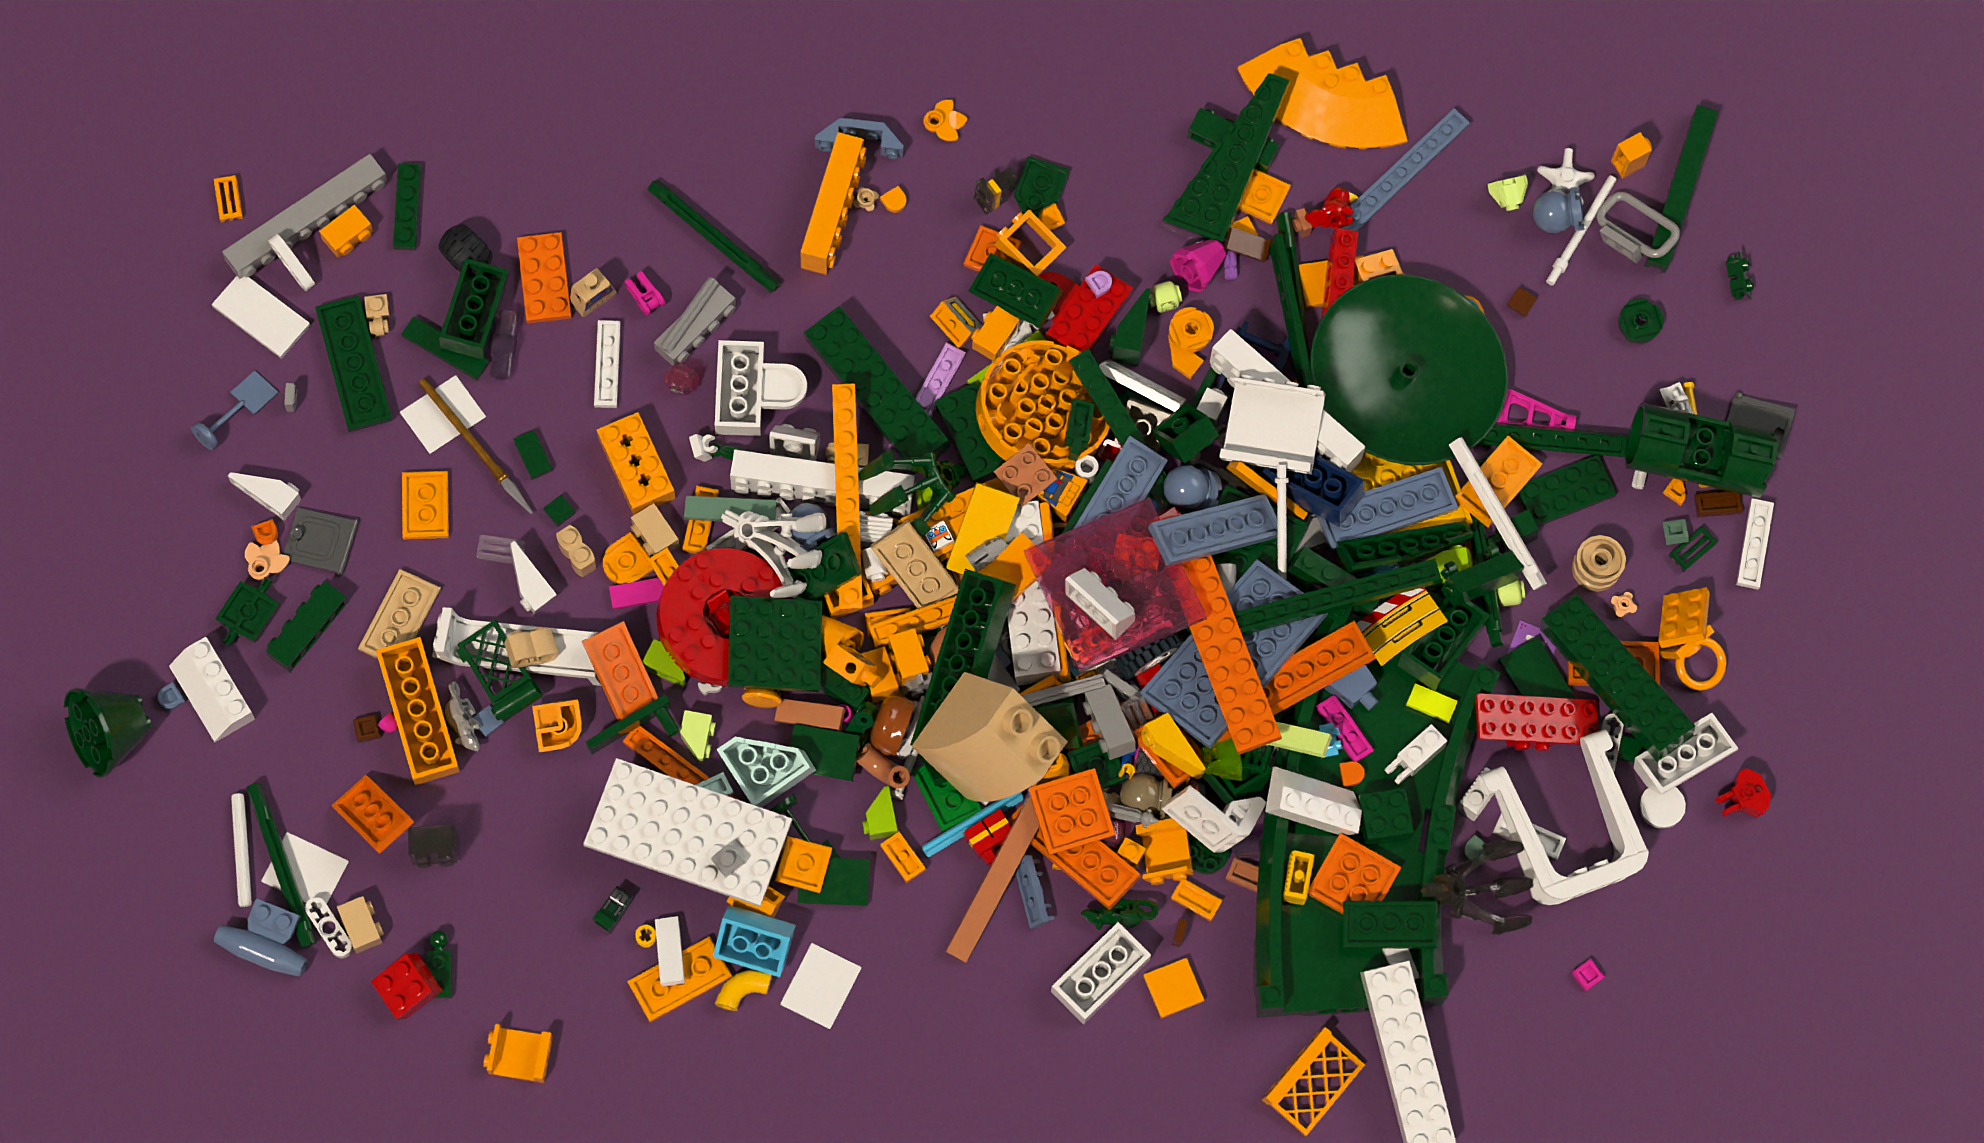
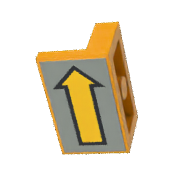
(955, 321)

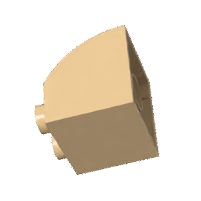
(988, 740)

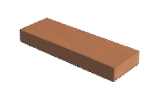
(810, 714)

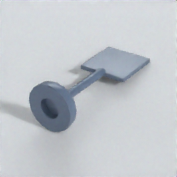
(252, 392)

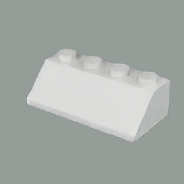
(211, 690)
(1704, 749)
(1313, 803)

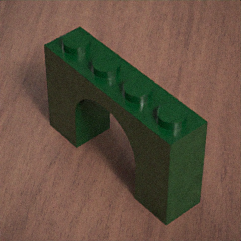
(1312, 568)

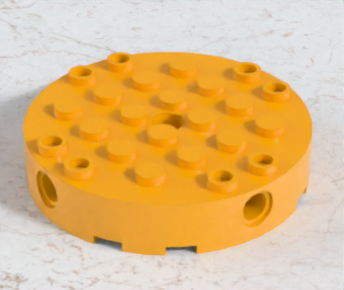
(1029, 401)

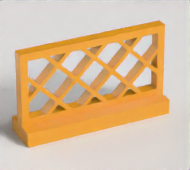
(1299, 1066)

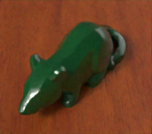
(1126, 913)

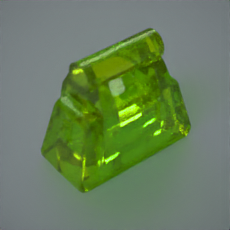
(1228, 761)

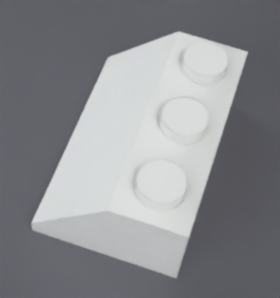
(1099, 602)

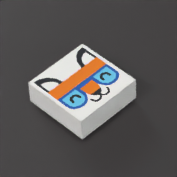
(939, 536)

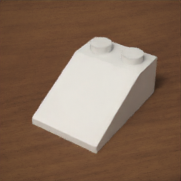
(794, 443)

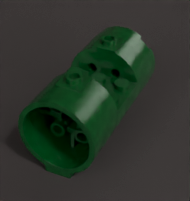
(1700, 450)

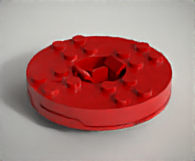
(695, 608)

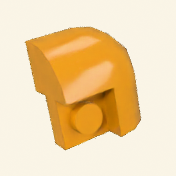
(557, 724)

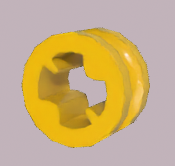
(638, 936)

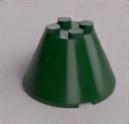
(104, 727)

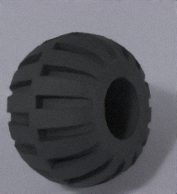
(461, 244)

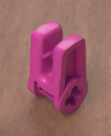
(648, 300)

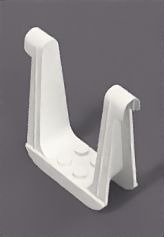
(1628, 845)

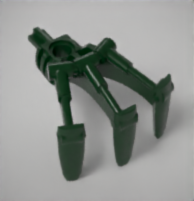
(940, 477)

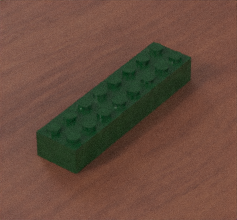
(876, 387)
(968, 639)
(1617, 677)

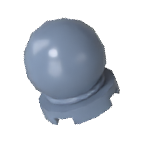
(1558, 211)
(1192, 488)
(811, 540)

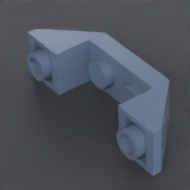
(871, 130)

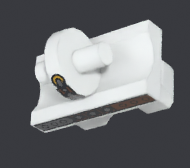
(1675, 398)

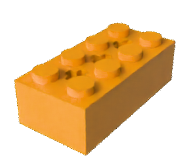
(628, 475)

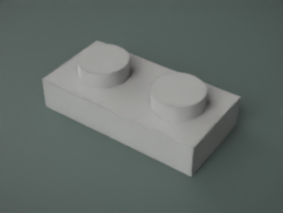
(1119, 686)

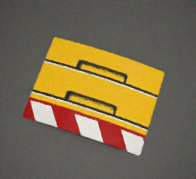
(1400, 623)

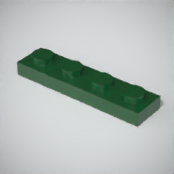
(407, 206)

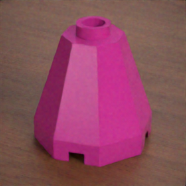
(1198, 263)

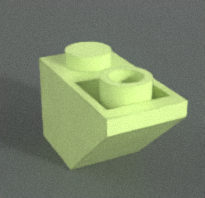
(695, 733)

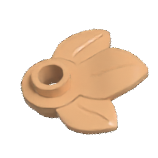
(267, 557)

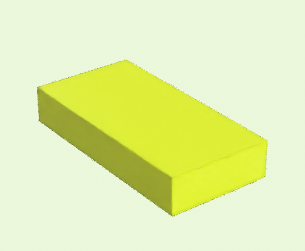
(1431, 703)

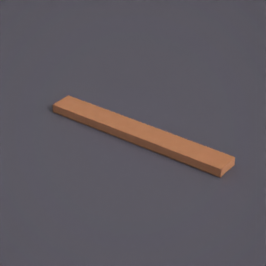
(994, 883)

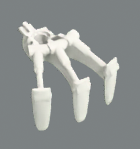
(762, 538)

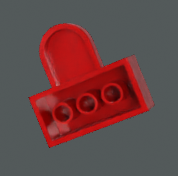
(1079, 315)

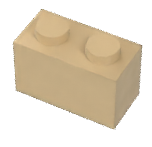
(653, 530)
(360, 924)

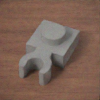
(917, 687)

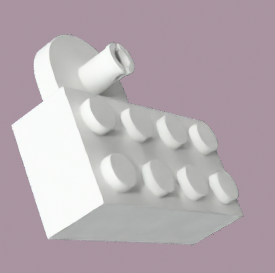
(750, 385)

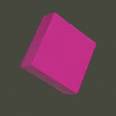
(1588, 975)

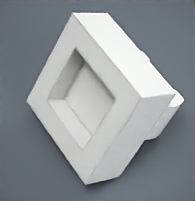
(701, 447)

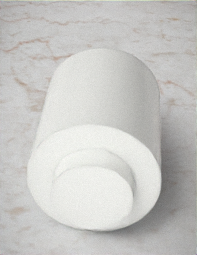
(1086, 468)
(873, 566)

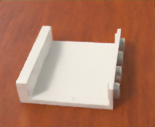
(1273, 424)

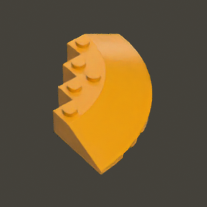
(1329, 101)

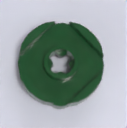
(1634, 332)

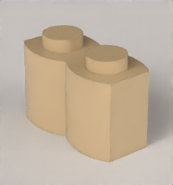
(574, 549)
(531, 647)

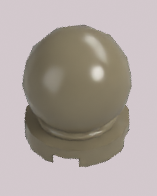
(1145, 793)

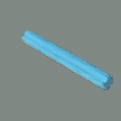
(956, 832)

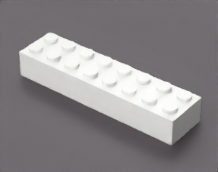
(1236, 357)
(808, 480)
(1029, 616)
(1407, 1054)

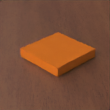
(983, 246)

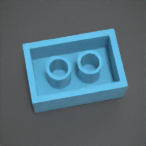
(754, 940)

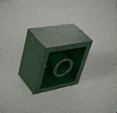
(1185, 433)
(1385, 816)

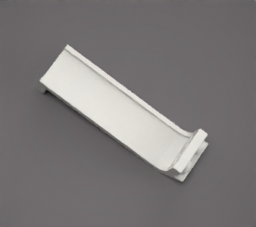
(570, 661)

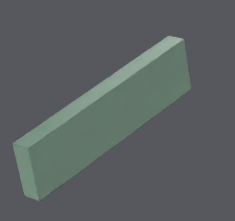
(713, 507)

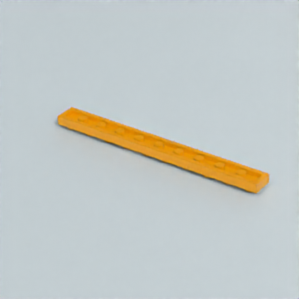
(847, 484)

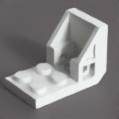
(1210, 825)

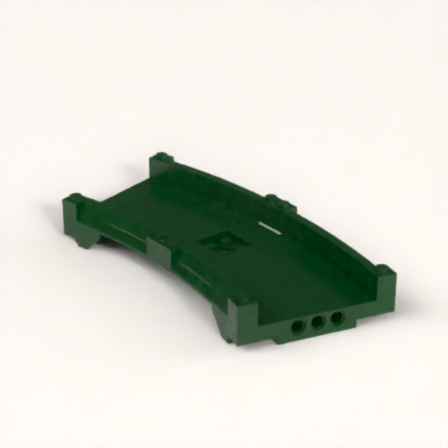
(1300, 947)

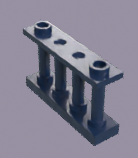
(1281, 350)

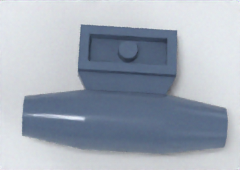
(265, 939)

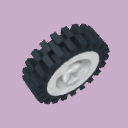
(1148, 656)

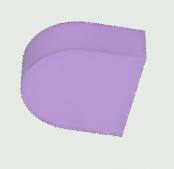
(1099, 282)

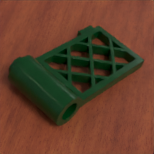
(511, 698)

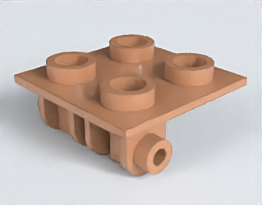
(1025, 474)

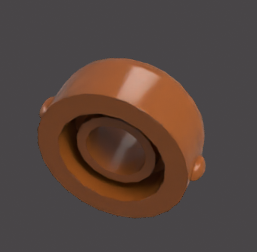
(891, 724)

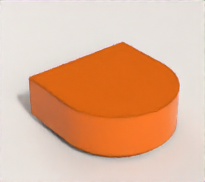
(265, 532)
(1351, 773)

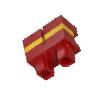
(987, 836)

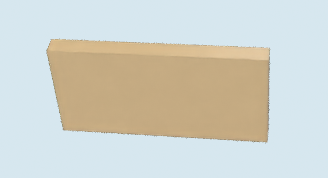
(914, 566)
(400, 613)

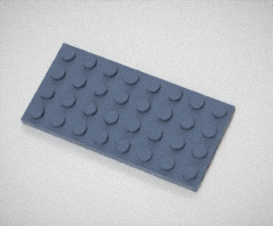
(1182, 682)

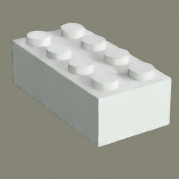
(1100, 973)

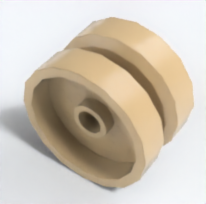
(1603, 551)

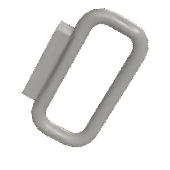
(1626, 243)

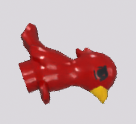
(1334, 211)

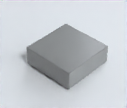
(290, 397)

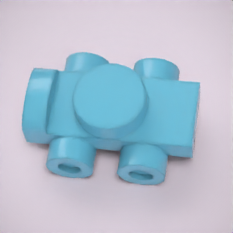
(1335, 744)

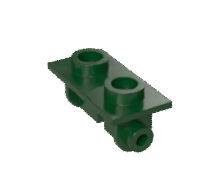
(1739, 268)

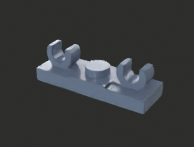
(1032, 892)

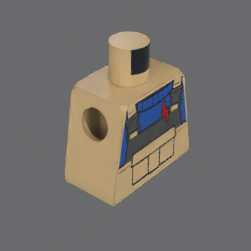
(593, 292)

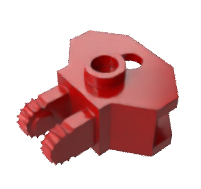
(1744, 795)

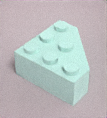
(765, 768)

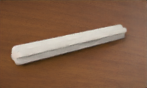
(241, 850)

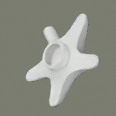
(1565, 176)

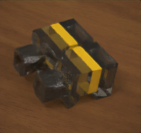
(996, 191)

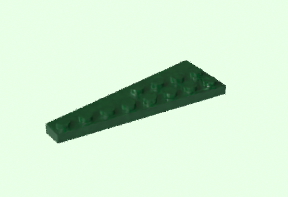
(1220, 185)

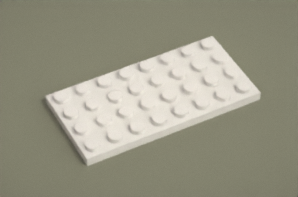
(682, 826)

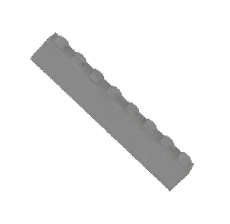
(306, 215)

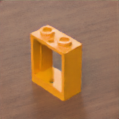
(1016, 257)

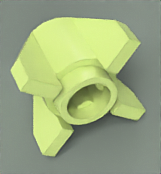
(1509, 192)

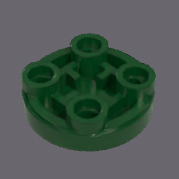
(1204, 860)

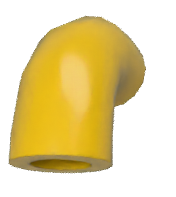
(741, 985)

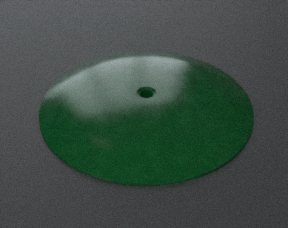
(1419, 328)

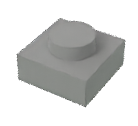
(727, 861)

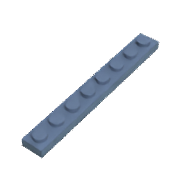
(1406, 169)

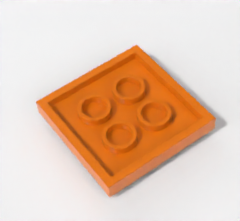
(1071, 811)
(1352, 874)

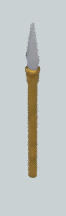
(496, 470)

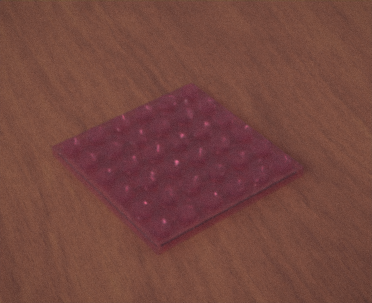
(1130, 563)

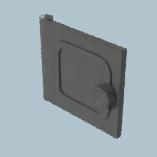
(1763, 416)
(324, 540)

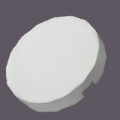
(1663, 809)

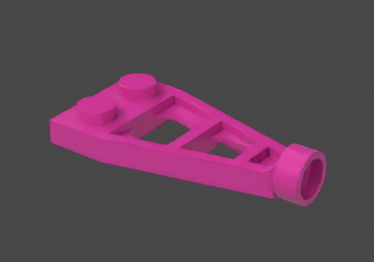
(1532, 405)

